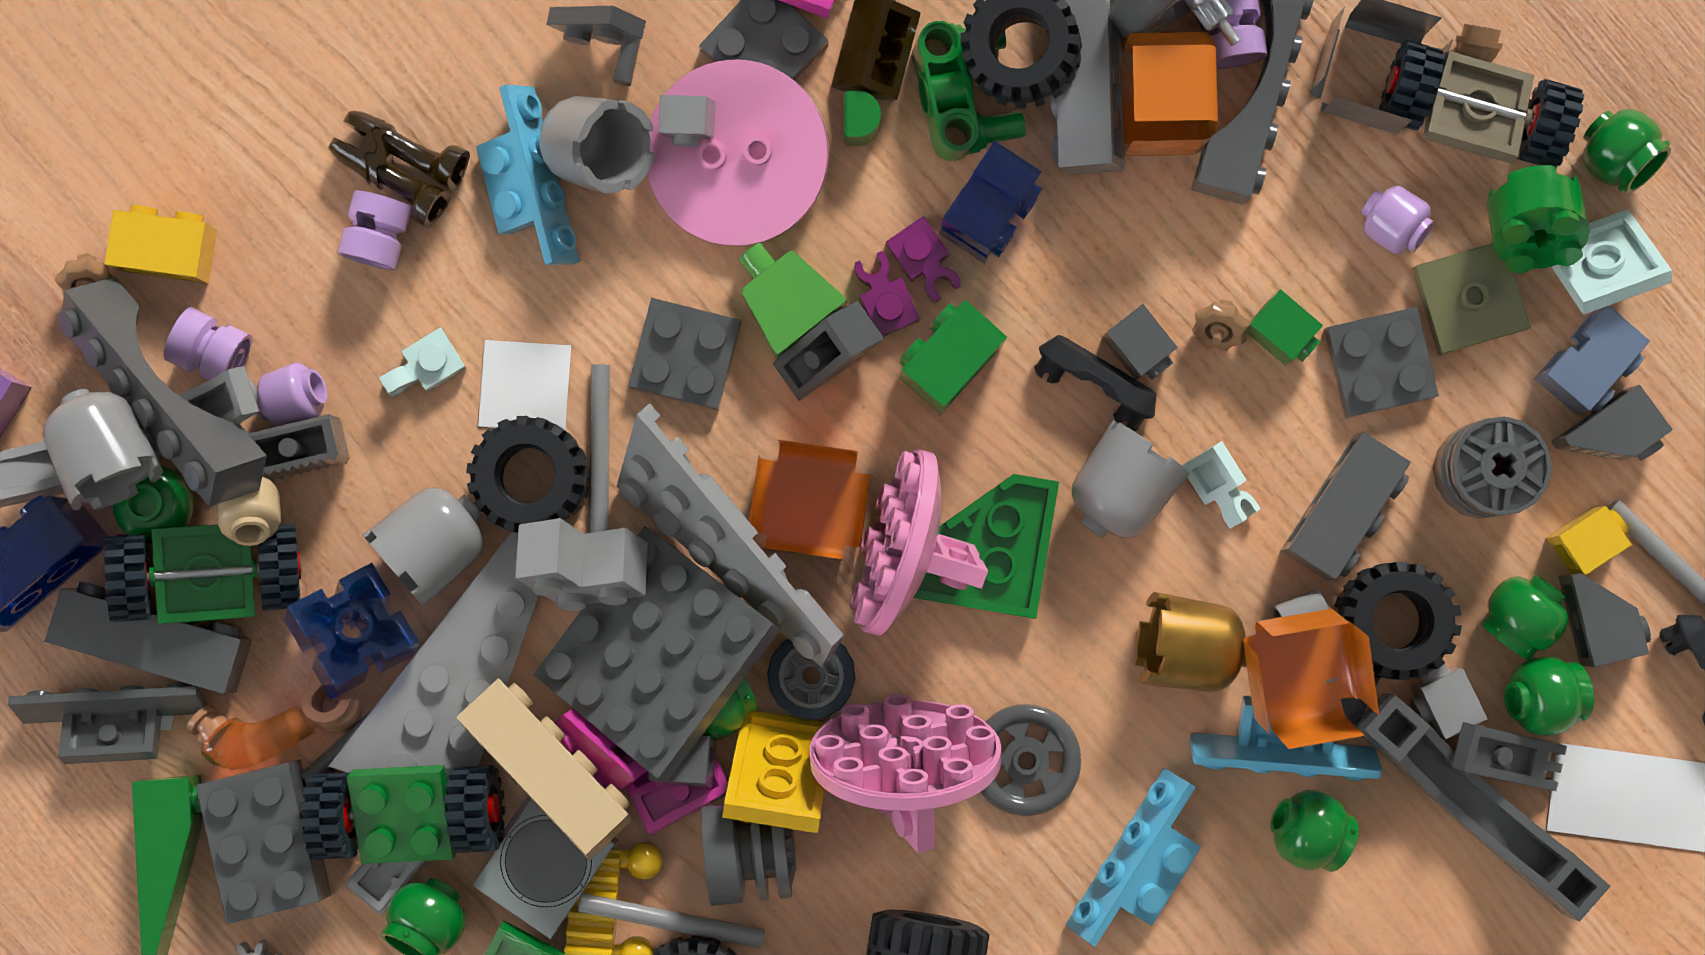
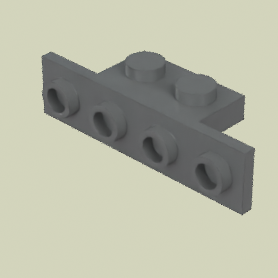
(108, 723)

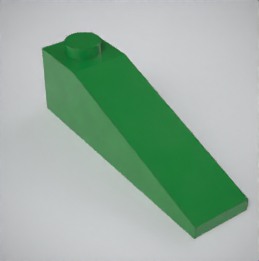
(166, 840)

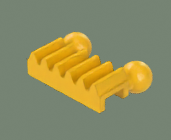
(596, 934)

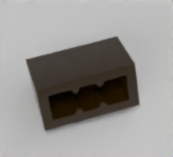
(876, 48)

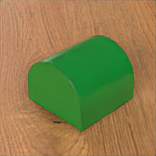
(861, 118)

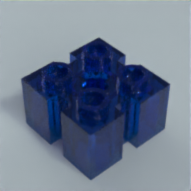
(990, 201)
(360, 603)

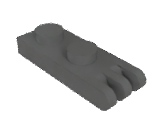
(1507, 756)

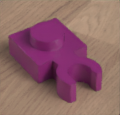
(920, 253)
(887, 302)

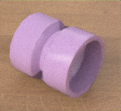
(1252, 43)
(374, 230)
(200, 344)

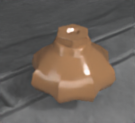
(82, 272)
(1220, 325)

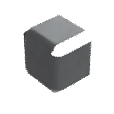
(1386, 22)

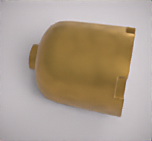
(1189, 644)

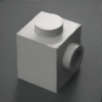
(1446, 701)

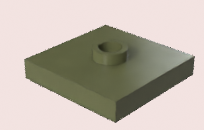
(1470, 299)

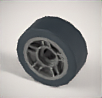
(807, 699)

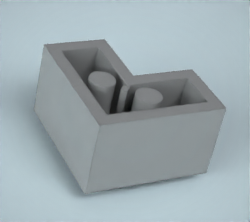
(579, 566)

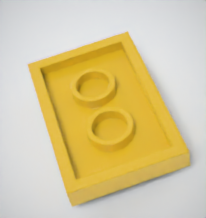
(773, 773)

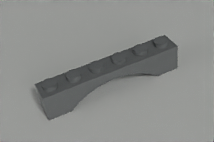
(1233, 155)
(208, 450)
(1482, 810)

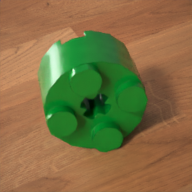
(1538, 219)

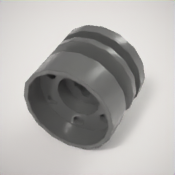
(1466, 463)
(745, 853)

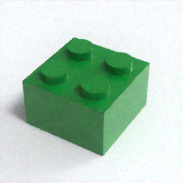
(951, 356)

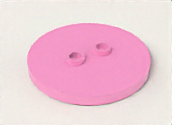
(758, 168)

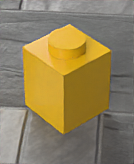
(1590, 540)

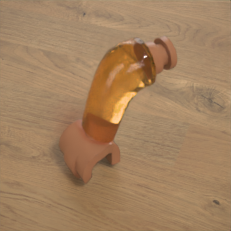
(245, 745)

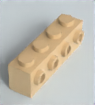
(545, 768)

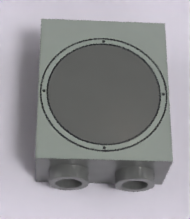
(538, 871)

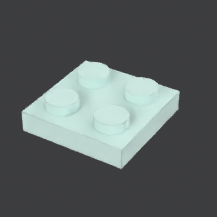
(1614, 264)

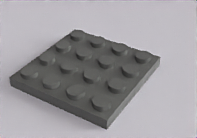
(661, 661)

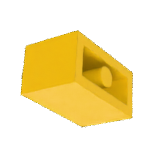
(161, 245)

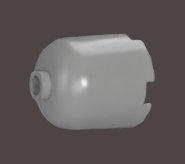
(597, 143)
(98, 449)
(1124, 484)
(428, 541)

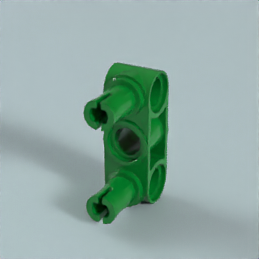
(949, 97)

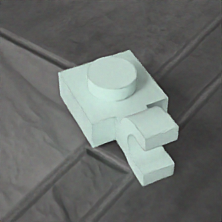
(429, 361)
(1217, 478)

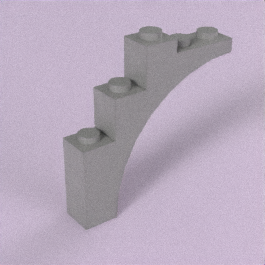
(31, 473)

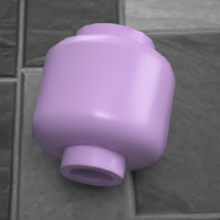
(1397, 220)
(291, 394)

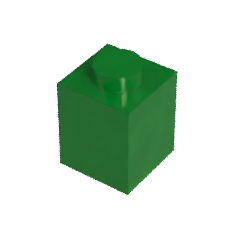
(1285, 329)

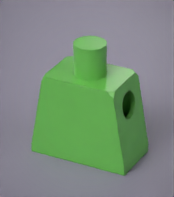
(786, 297)

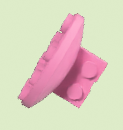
(908, 546)
(906, 760)

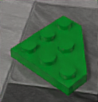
(1012, 538)

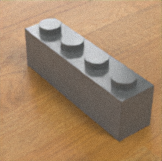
(178, 650)

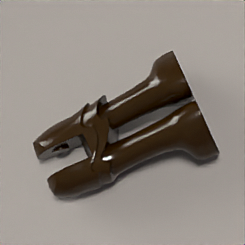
(376, 165)

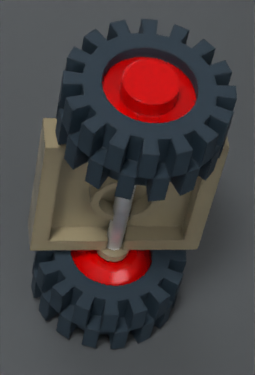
(1482, 106)

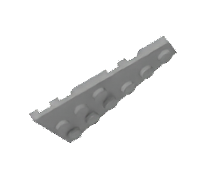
(718, 535)
(454, 666)

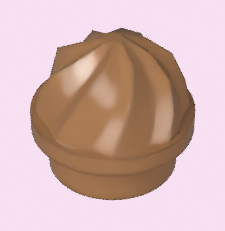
(1479, 42)

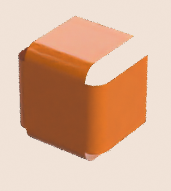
(1170, 93)
(810, 500)
(1290, 670)

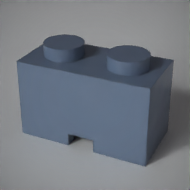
(1603, 352)

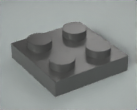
(766, 34)
(685, 354)
(1381, 362)

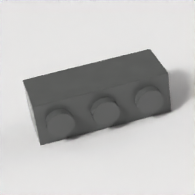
(1347, 507)

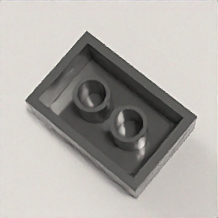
(259, 842)

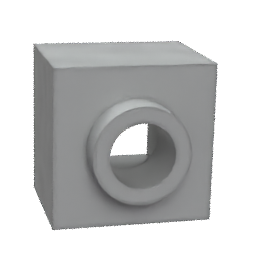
(686, 119)

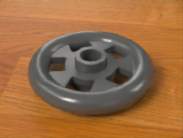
(1056, 784)

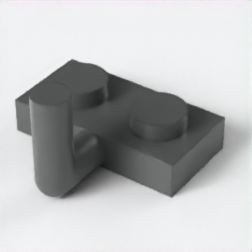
(606, 25)

